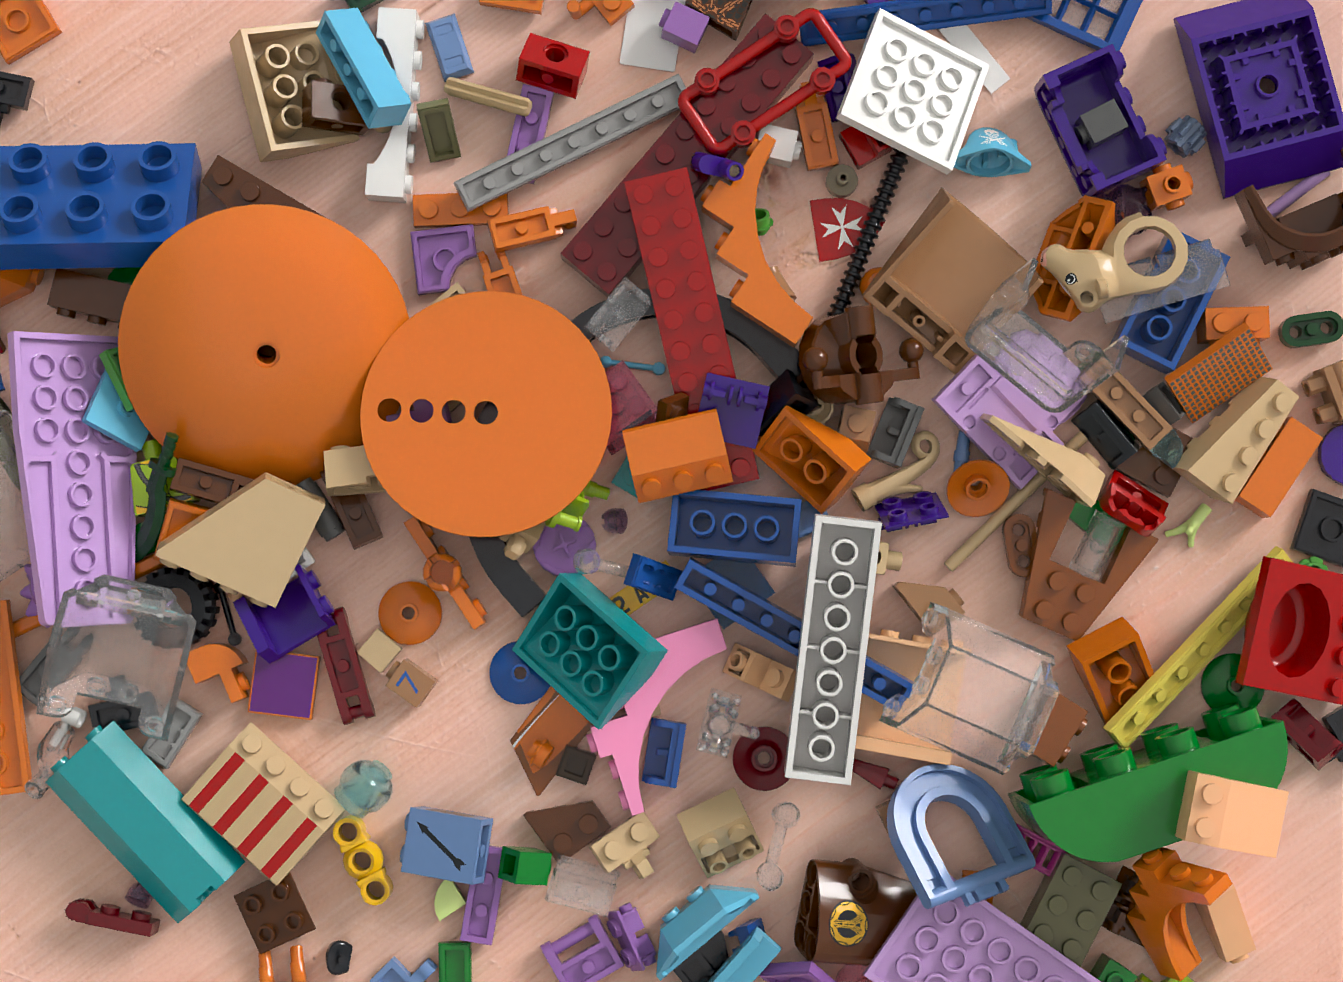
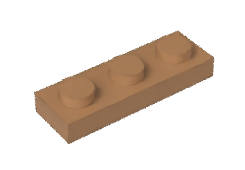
(1132, 410)

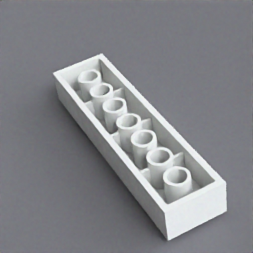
(832, 649)

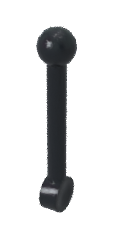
(234, 638)

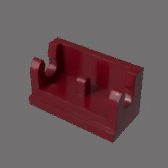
(1308, 734)

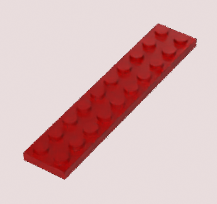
(684, 294)

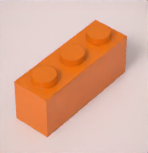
(1278, 468)

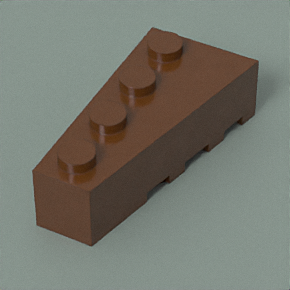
(241, 188)

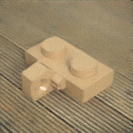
(627, 846)

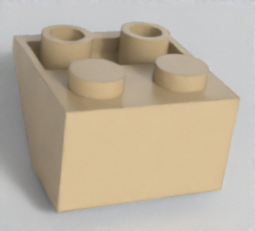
(720, 832)

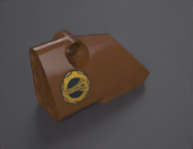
(848, 918)

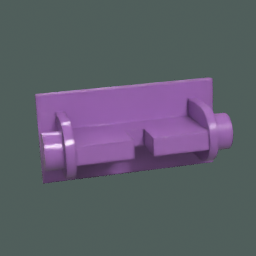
(634, 950)

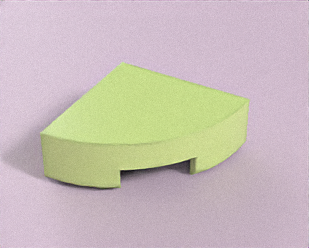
(448, 899)

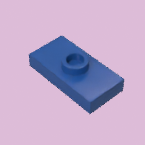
(652, 577)

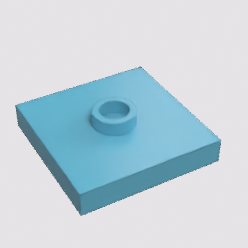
(110, 417)

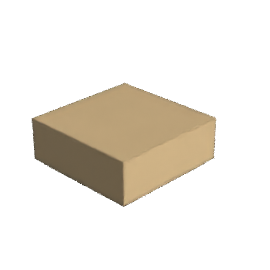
(379, 650)

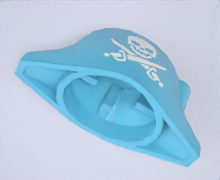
(991, 155)

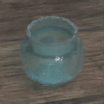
(364, 787)

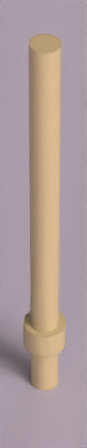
(1005, 511)

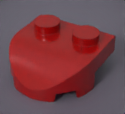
(1132, 504)

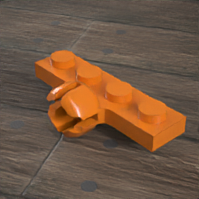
(445, 572)

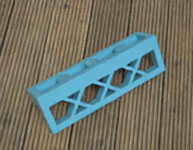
(748, 959)

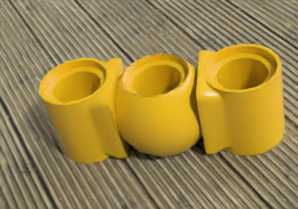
(364, 876)

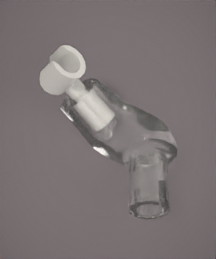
(53, 748)

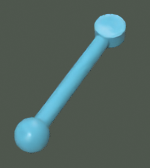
(658, 368)

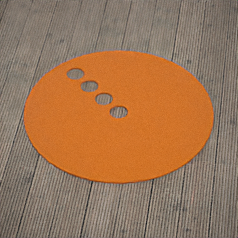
(501, 473)

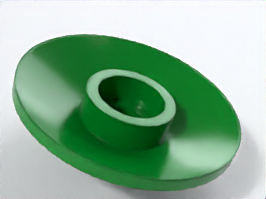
(1217, 684)

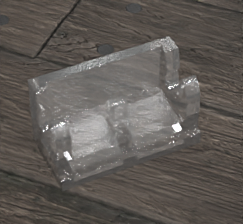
(618, 314)

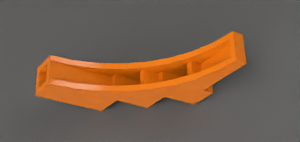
(760, 294)
(1160, 905)

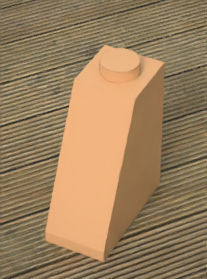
(1227, 927)

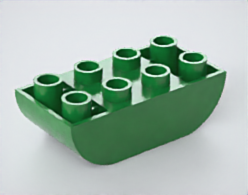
(1133, 800)

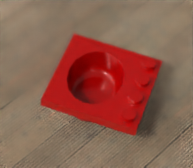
(1295, 632)

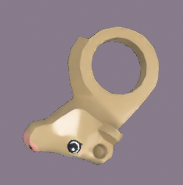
(1103, 274)

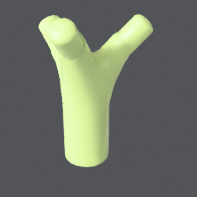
(1192, 524)

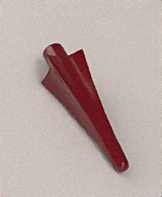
(875, 774)

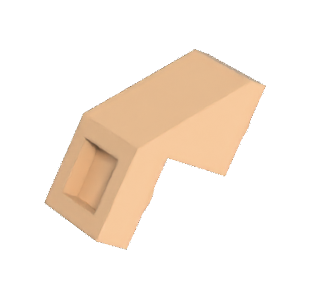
(760, 672)

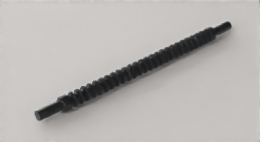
(869, 233)

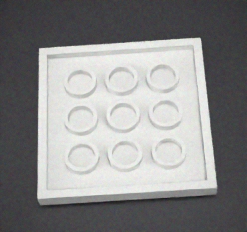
(913, 91)

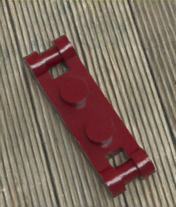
(345, 670)

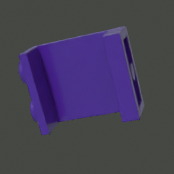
(295, 620)

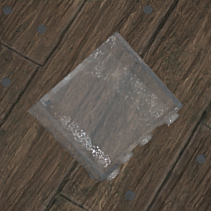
(120, 647)
(976, 692)

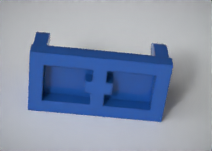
(664, 752)

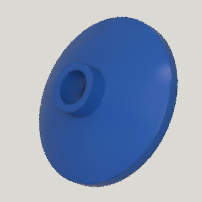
(508, 685)

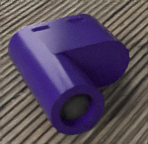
(717, 166)

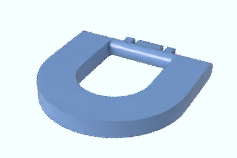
(918, 853)

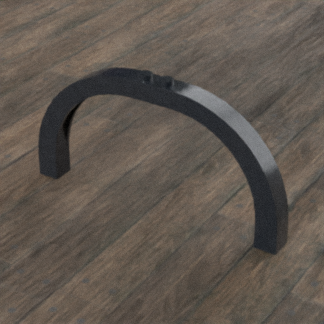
(508, 574)

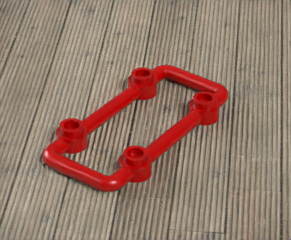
(744, 132)

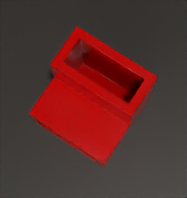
(862, 147)

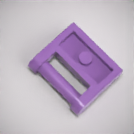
(588, 964)

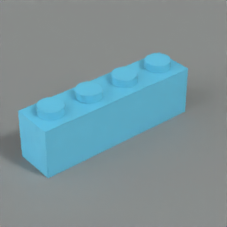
(363, 68)

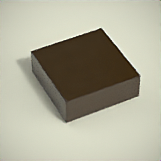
(576, 764)

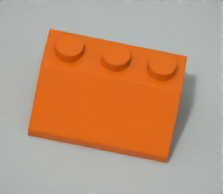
(677, 455)

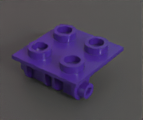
(738, 407)
(921, 508)

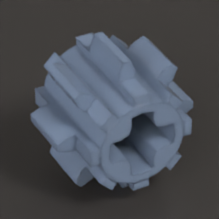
(1185, 136)

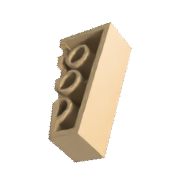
(1236, 439)
(349, 472)

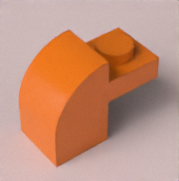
(220, 660)

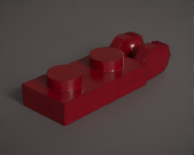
(111, 918)

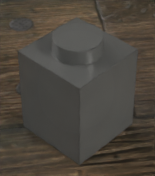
(1100, 125)

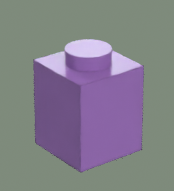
(683, 26)

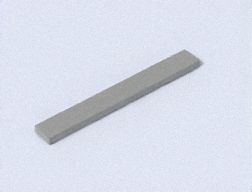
(570, 143)

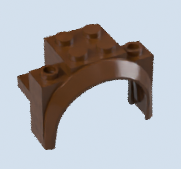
(1295, 238)

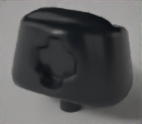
(338, 957)

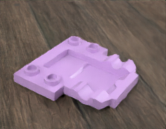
(984, 390)

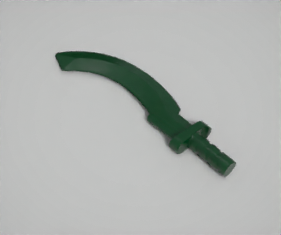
(157, 497)

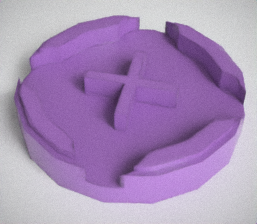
(558, 546)

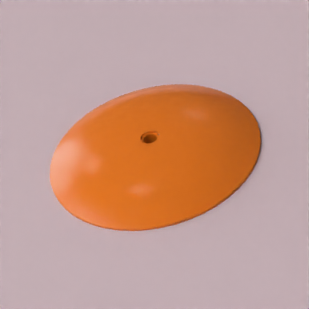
(244, 284)

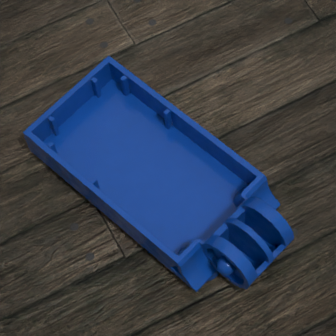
(93, 202)

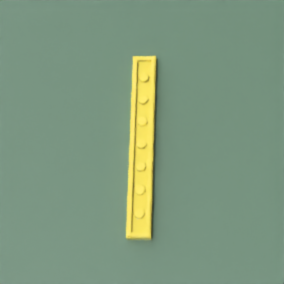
(1186, 661)

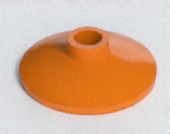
(981, 498)
(426, 617)

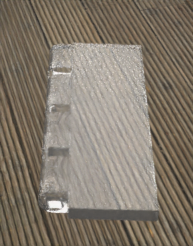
(1201, 275)

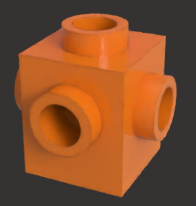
(1167, 187)

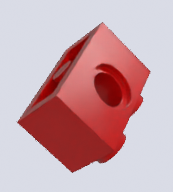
(552, 65)

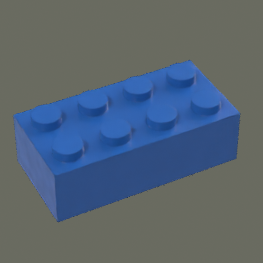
(1163, 333)
(735, 527)

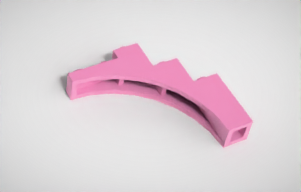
(625, 733)

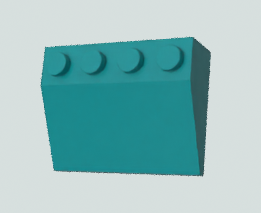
(588, 648)

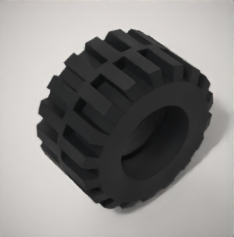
(200, 594)

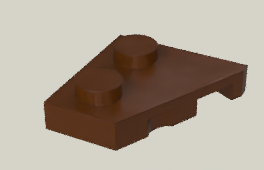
(1151, 471)
(568, 827)

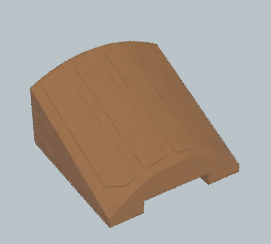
(944, 278)

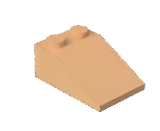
(1231, 814)

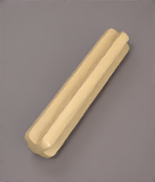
(488, 96)

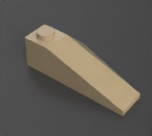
(1064, 468)

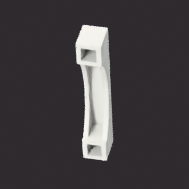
(389, 175)

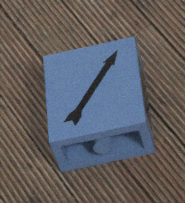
(446, 845)

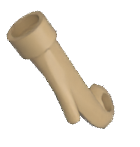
(898, 482)

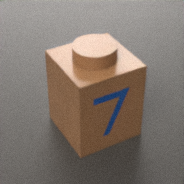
(410, 682)

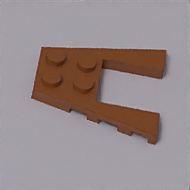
(1060, 596)

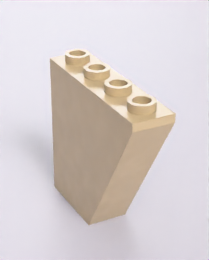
(248, 539)

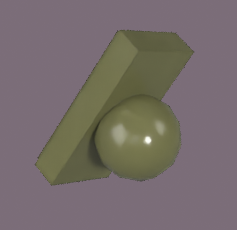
(438, 130)

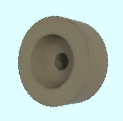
(838, 187)

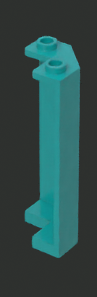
(144, 821)

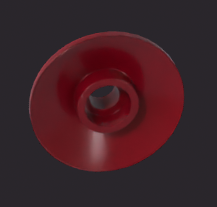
(750, 770)

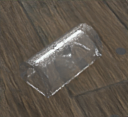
(1096, 545)

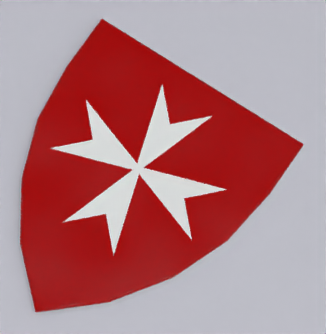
(837, 226)

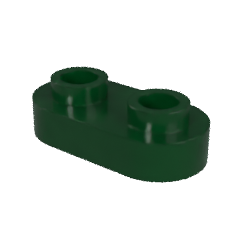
(1310, 329)

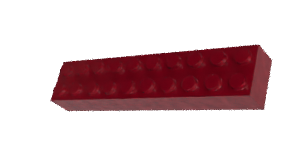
(608, 243)

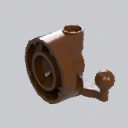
(844, 359)

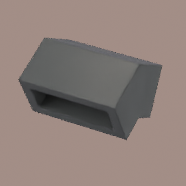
(1164, 403)

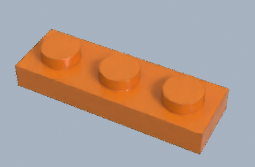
(449, 211)

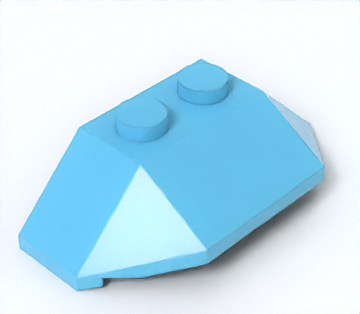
(698, 922)

